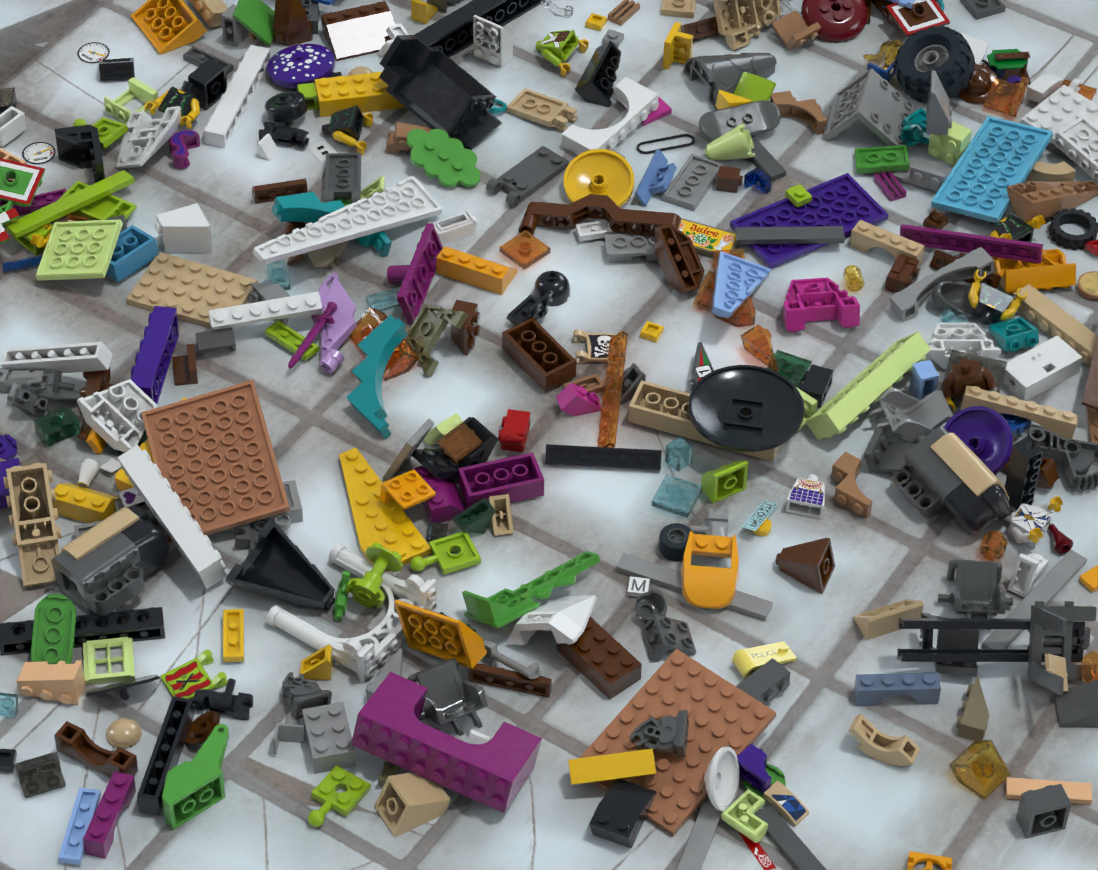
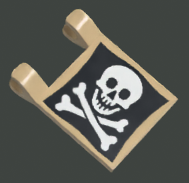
(597, 346)

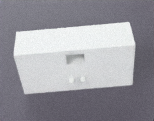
(1041, 368)

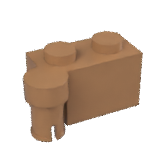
(398, 141)

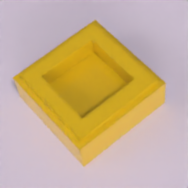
(596, 22)
(651, 331)

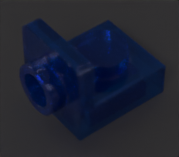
(759, 179)

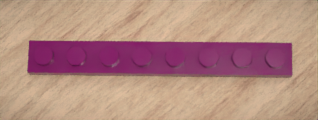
(968, 242)

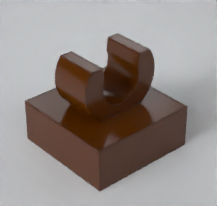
(935, 220)

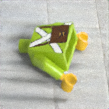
(558, 46)

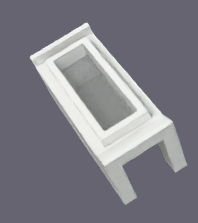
(455, 227)

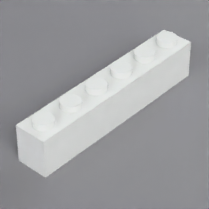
(63, 358)

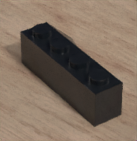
(598, 78)

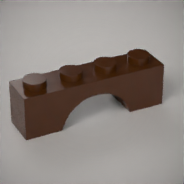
(77, 745)

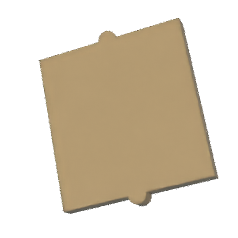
(1058, 666)

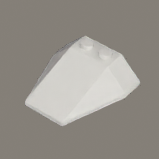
(146, 136)

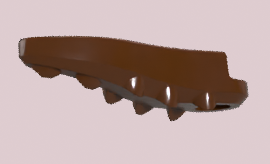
(96, 382)

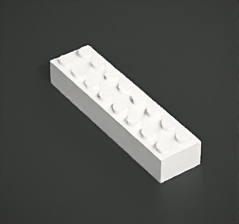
(173, 516)

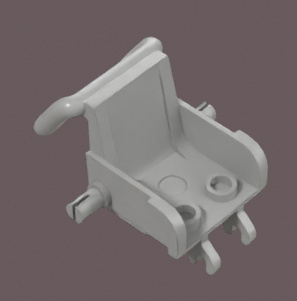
(912, 417)

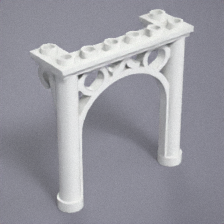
(349, 650)

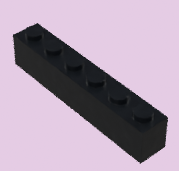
(165, 754)

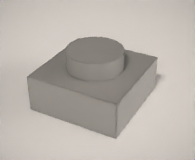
(614, 36)

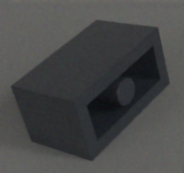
(817, 383)

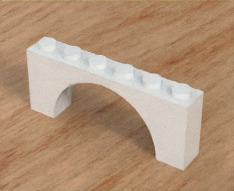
(639, 104)

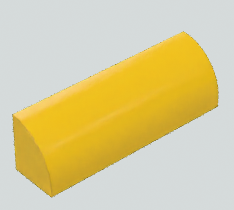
(612, 766)

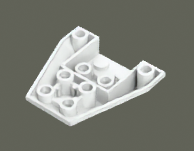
(563, 616)

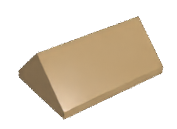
(886, 618)

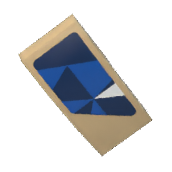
(788, 804)

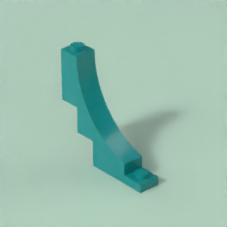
(308, 208)
(378, 349)

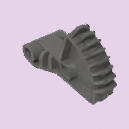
(1070, 453)

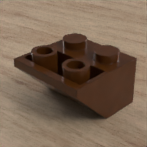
(465, 336)

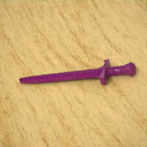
(320, 321)

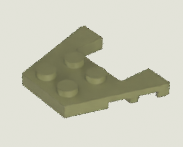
(427, 330)

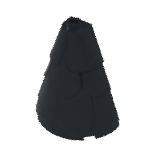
(281, 572)

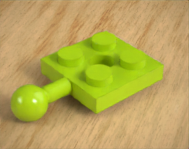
(107, 129)
(449, 562)
(341, 802)

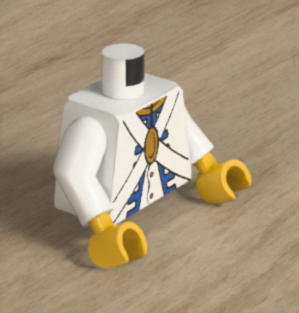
(1032, 522)

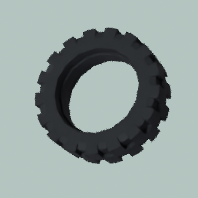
(1073, 216)

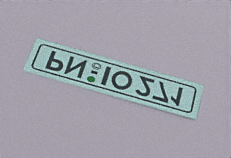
(760, 515)

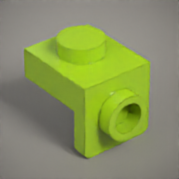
(798, 195)

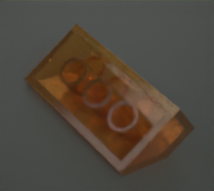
(403, 356)

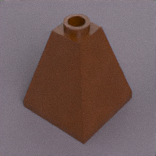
(808, 563)

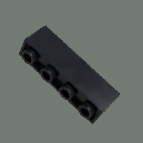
(1023, 473)

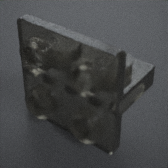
(40, 774)

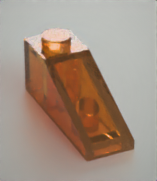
(759, 344)

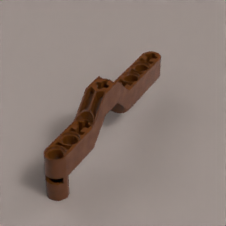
(595, 207)

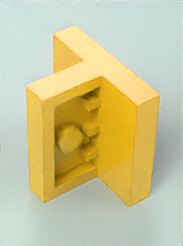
(677, 46)

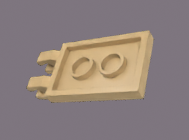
(542, 109)

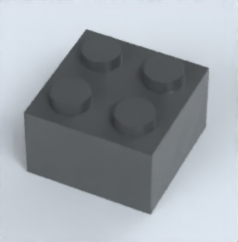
(1043, 810)

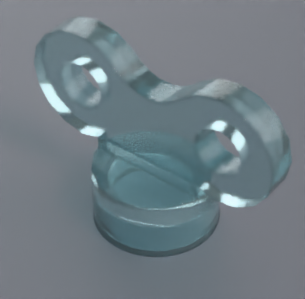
(949, 317)

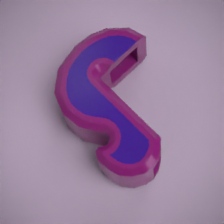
(179, 144)

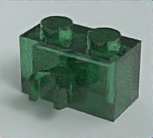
(57, 426)

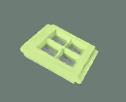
(108, 660)

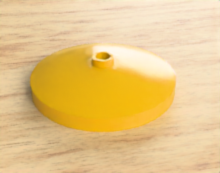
(600, 174)

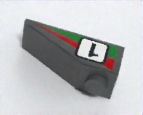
(701, 366)

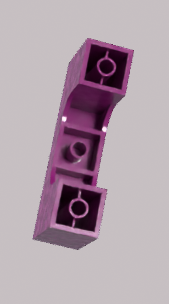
(484, 772)

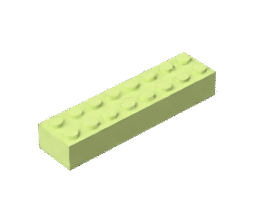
(868, 386)

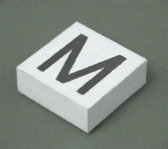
(637, 586)

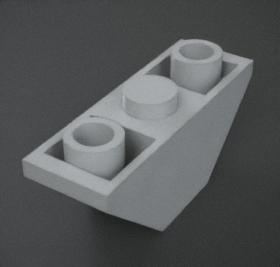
(265, 292)

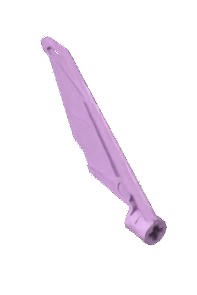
(335, 334)

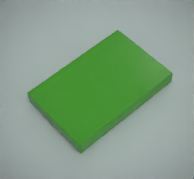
(256, 18)
(882, 159)

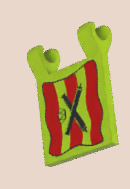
(191, 676)

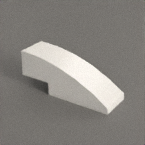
(1043, 87)

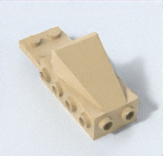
(33, 521)

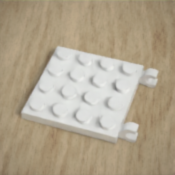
(1061, 109)

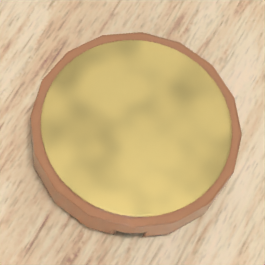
(1088, 285)

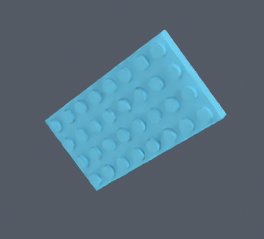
(995, 158)

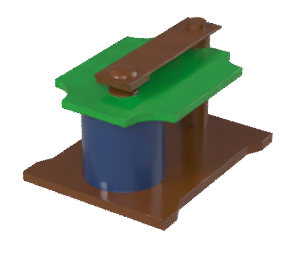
(1008, 63)

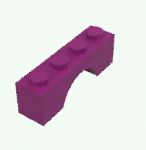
(101, 829)

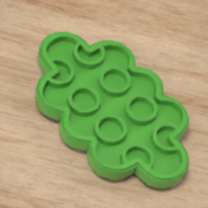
(443, 158)

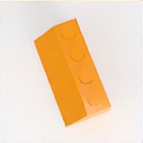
(474, 270)

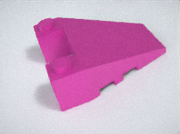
(818, 301)

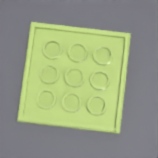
(79, 250)

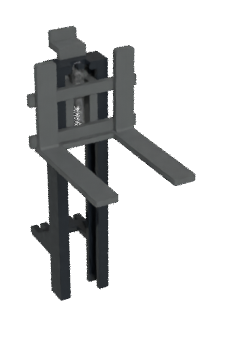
(1058, 627)

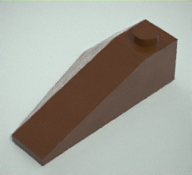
(291, 23)

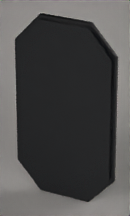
(122, 686)

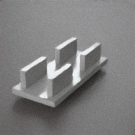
(624, 246)

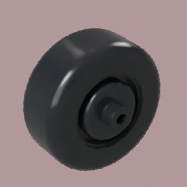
(286, 107)

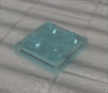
(676, 496)

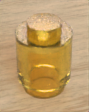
(853, 278)

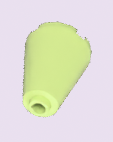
(731, 145)

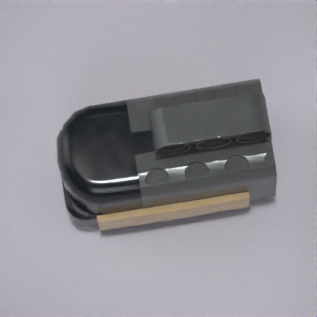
(952, 480)
(110, 561)

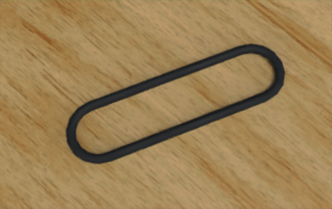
(666, 138)

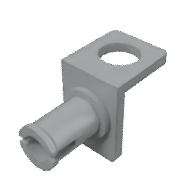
(288, 732)

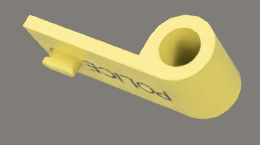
(753, 658)

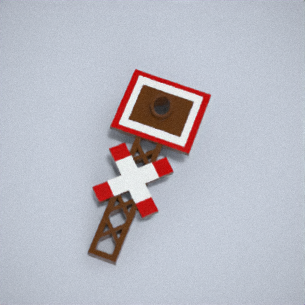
(921, 16)

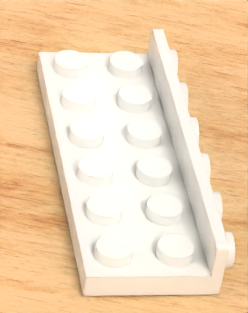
(1080, 144)

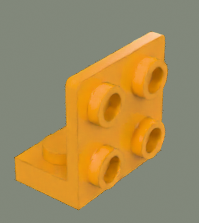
(406, 490)

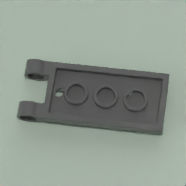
(528, 175)
(343, 176)

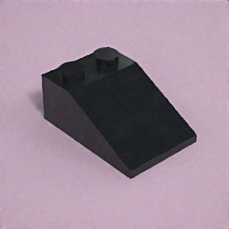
(622, 812)

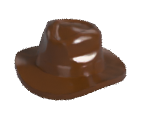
(979, 85)

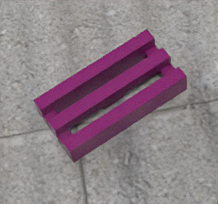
(893, 185)

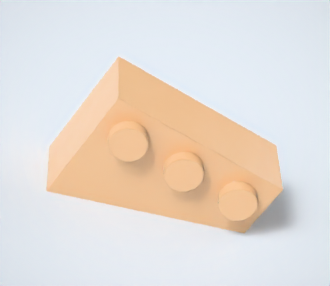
(52, 681)

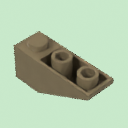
(976, 714)

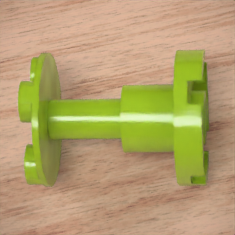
(366, 590)

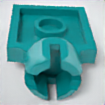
(915, 128)

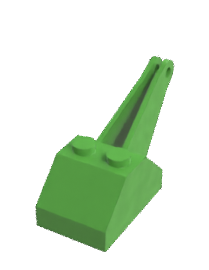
(197, 783)

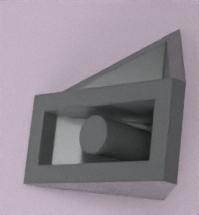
(631, 379)

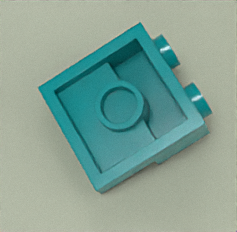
(1014, 334)

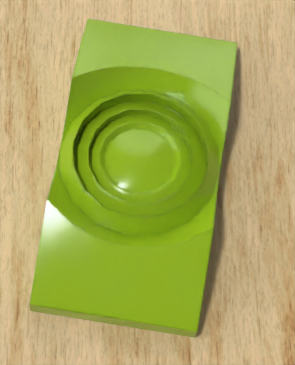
(103, 208)

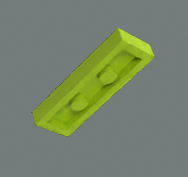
(289, 339)

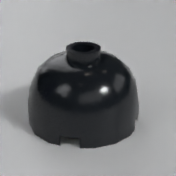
(555, 282)

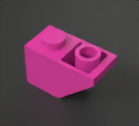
(578, 401)

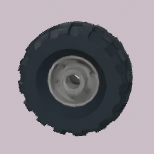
(934, 50)

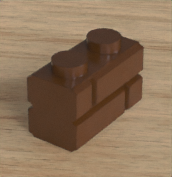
(902, 273)

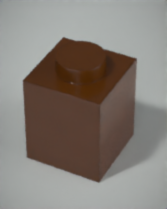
(728, 179)

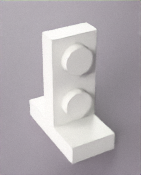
(1025, 572)

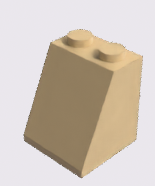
(410, 802)

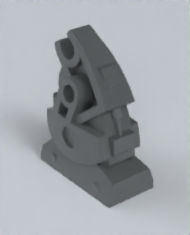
(303, 694)
(663, 735)

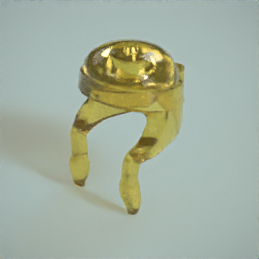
(891, 50)

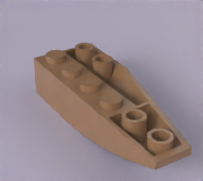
(1047, 198)

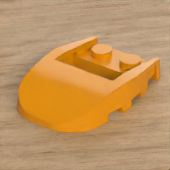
(710, 585)

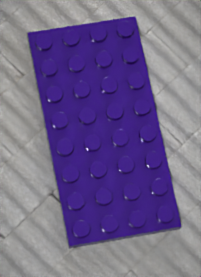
(833, 204)

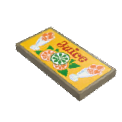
(707, 238)

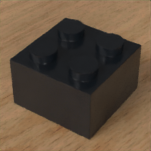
(209, 83)

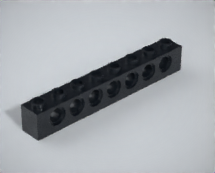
(134, 624)

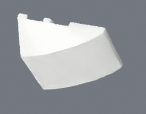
(962, 338)
(117, 414)

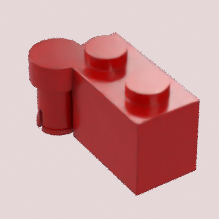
(515, 430)

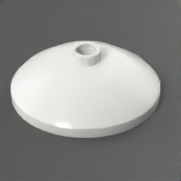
(722, 778)

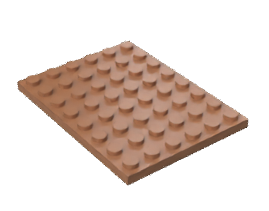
(218, 457)
(717, 719)

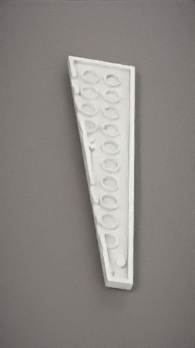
(382, 211)

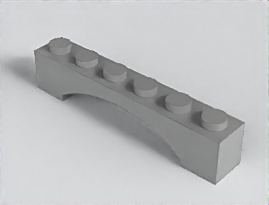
(906, 302)

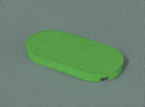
(53, 630)

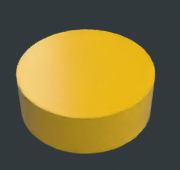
(764, 529)

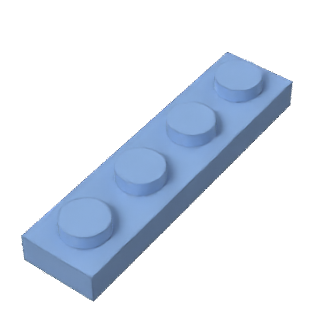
(82, 814)

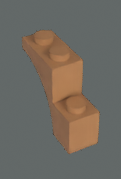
(805, 110)
(847, 492)

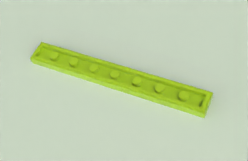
(69, 204)

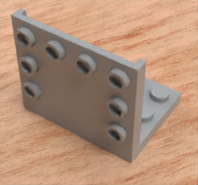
(874, 104)

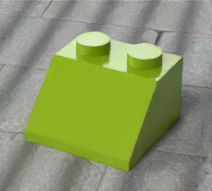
(725, 480)

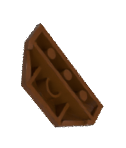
(678, 258)

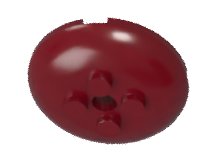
(836, 25)

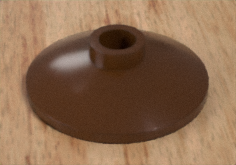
(202, 727)

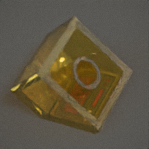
(980, 768)

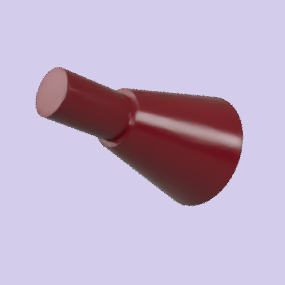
(1061, 541)

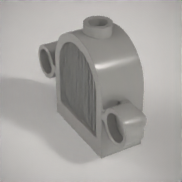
(285, 519)

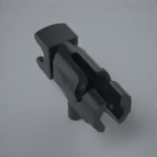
(285, 135)
(224, 702)

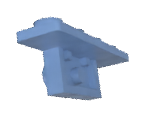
(655, 177)

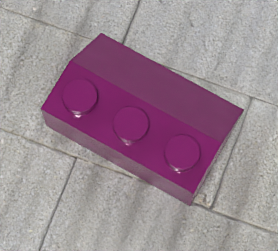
(447, 500)

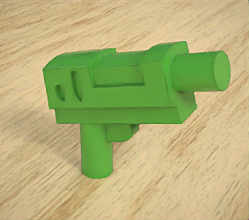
(341, 597)

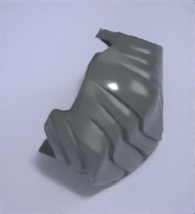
(649, 604)

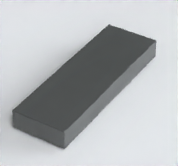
(197, 57)

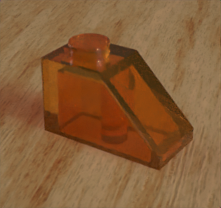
(705, 294)
(742, 316)

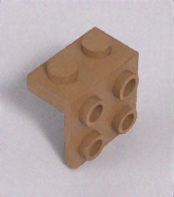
(794, 30)

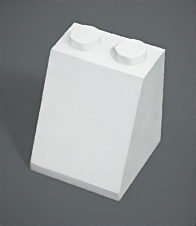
(184, 231)

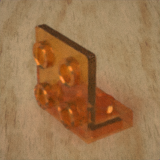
(1006, 96)

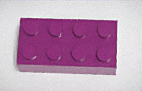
(512, 475)

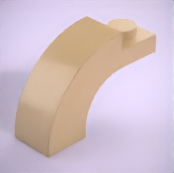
(1051, 172)
(882, 747)

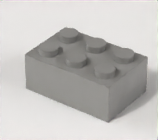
(328, 737)

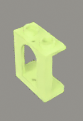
(136, 89)

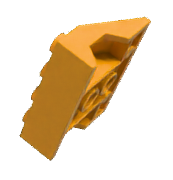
(1050, 273)

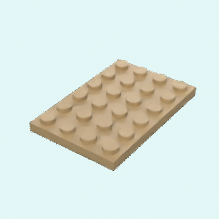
(189, 288)

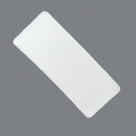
(112, 465)

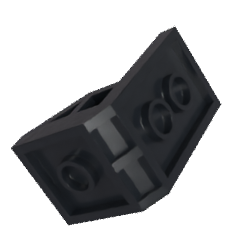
(81, 148)
(444, 467)

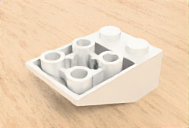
(491, 42)

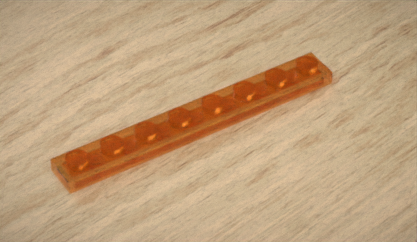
(612, 390)

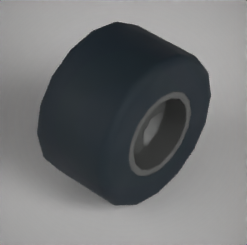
(673, 541)

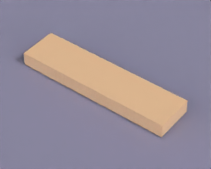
(1076, 791)

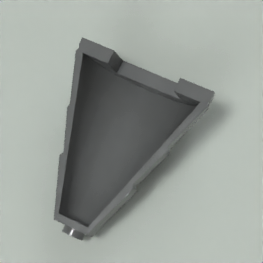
(725, 71)

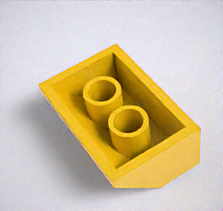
(83, 503)

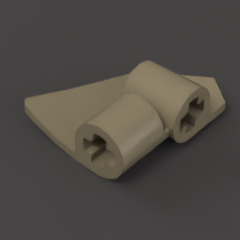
(327, 256)

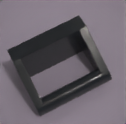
(116, 69)

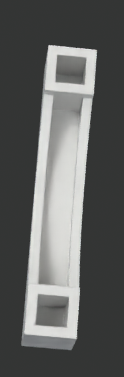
(287, 307)

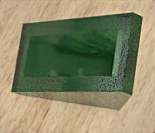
(475, 518)

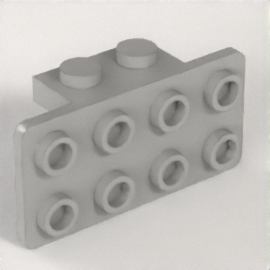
(924, 174)

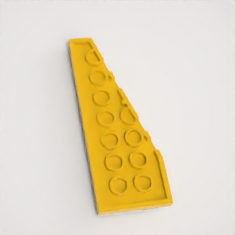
(373, 519)

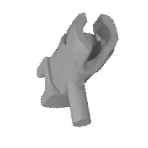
(23, 378)
(716, 526)

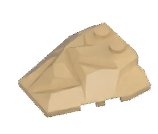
(744, 18)

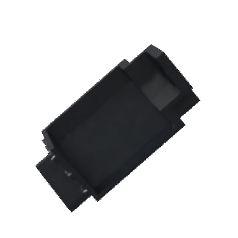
(438, 90)

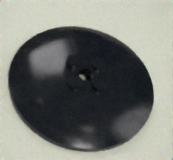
(767, 396)

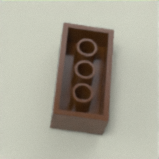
(539, 354)
(602, 660)

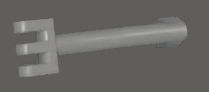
(494, 656)

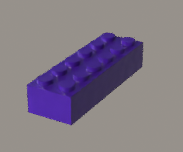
(156, 351)

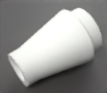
(88, 471)

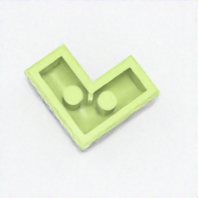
(442, 429)
(742, 818)

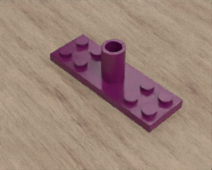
(418, 275)

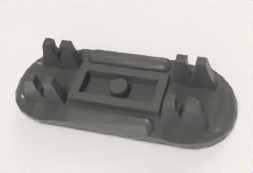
(757, 116)

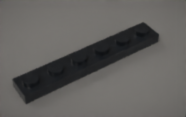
(603, 456)

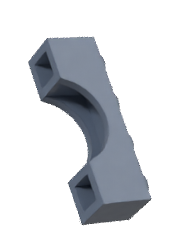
(873, 688)

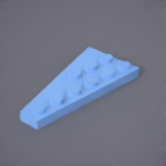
(735, 283)

